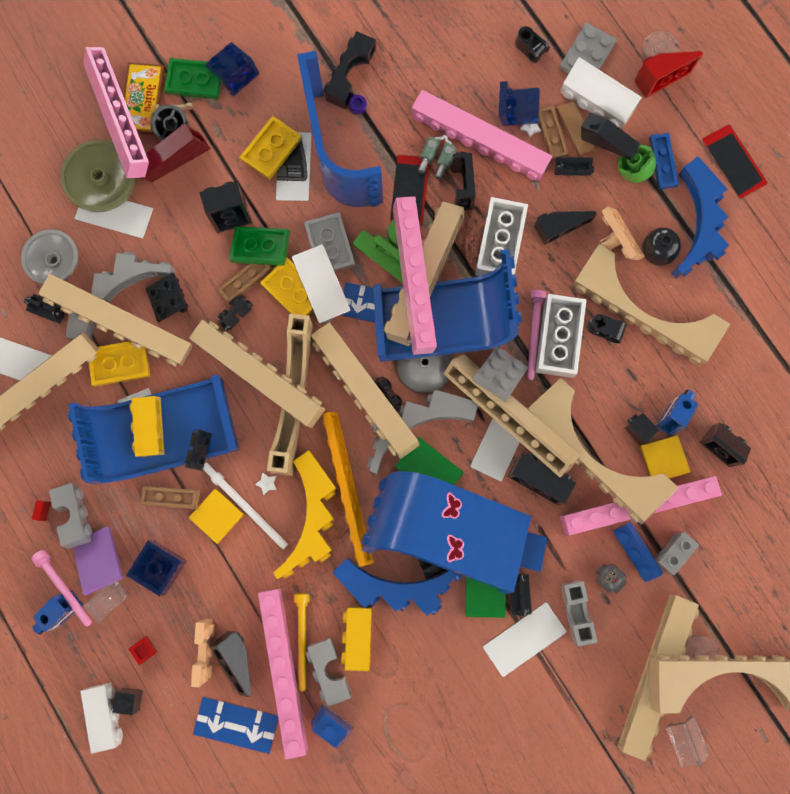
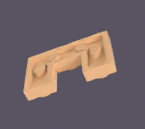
(202, 670)

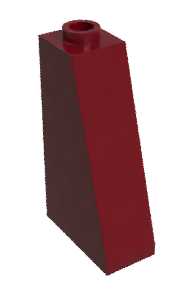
(174, 152)

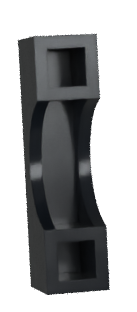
(359, 51)

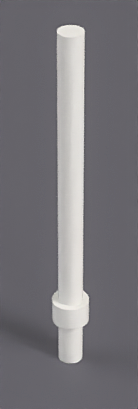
(218, 479)

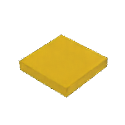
(665, 457)
(216, 516)

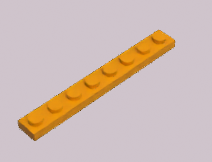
(347, 486)

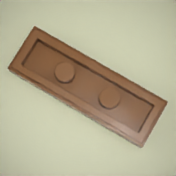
(572, 122)
(552, 133)
(243, 281)
(170, 497)

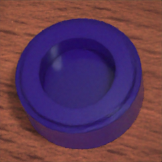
(357, 104)

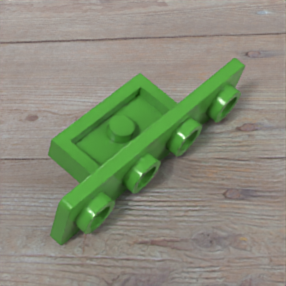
(381, 252)

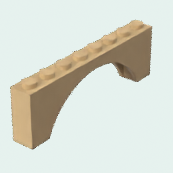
(693, 339)
(298, 353)
(636, 494)
(676, 678)

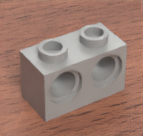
(676, 553)

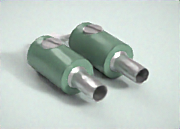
(429, 151)

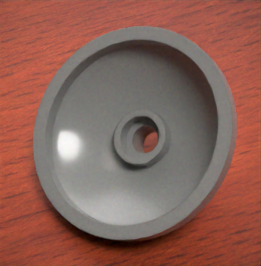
(42, 249)
(424, 377)

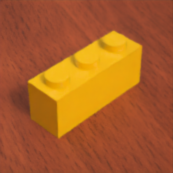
(147, 426)
(357, 638)

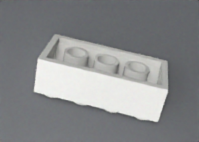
(599, 93)

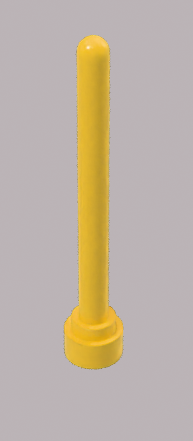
(301, 601)

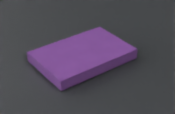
(98, 561)

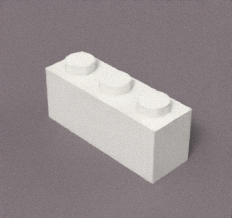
(100, 721)

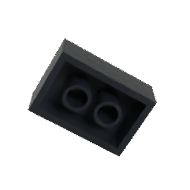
(225, 206)
(541, 479)

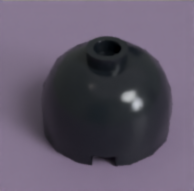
(166, 120)
(661, 246)

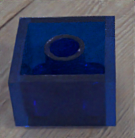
(156, 568)

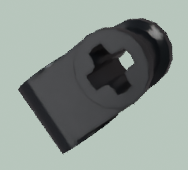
(532, 45)
(609, 329)

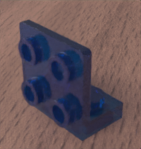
(233, 68)
(518, 105)

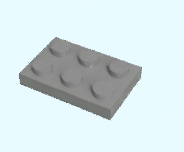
(590, 45)
(332, 235)
(500, 374)

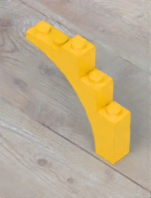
(312, 543)

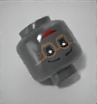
(611, 578)

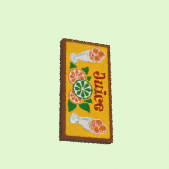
(143, 92)

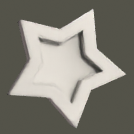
(530, 129)
(266, 483)

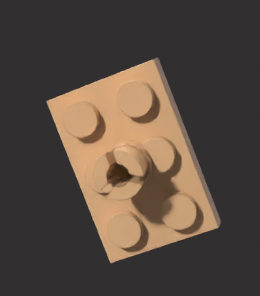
(620, 235)

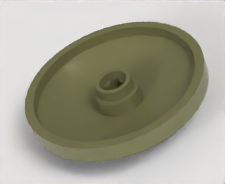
(95, 177)

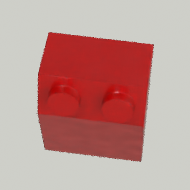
(665, 70)

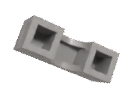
(77, 529)
(575, 601)
(333, 689)

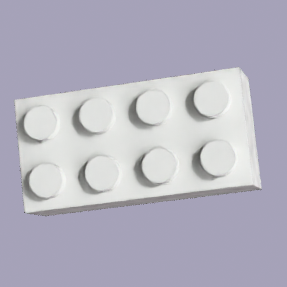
(501, 232)
(560, 336)

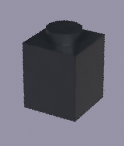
(641, 428)
(127, 701)

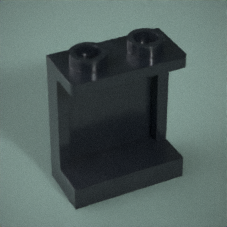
(463, 163)

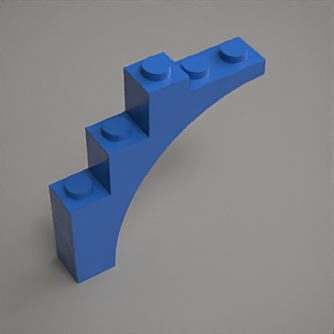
(706, 193)
(367, 587)

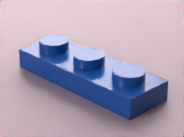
(665, 164)
(637, 552)

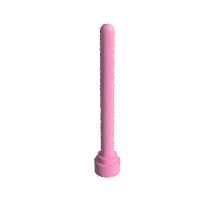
(538, 298)
(42, 560)

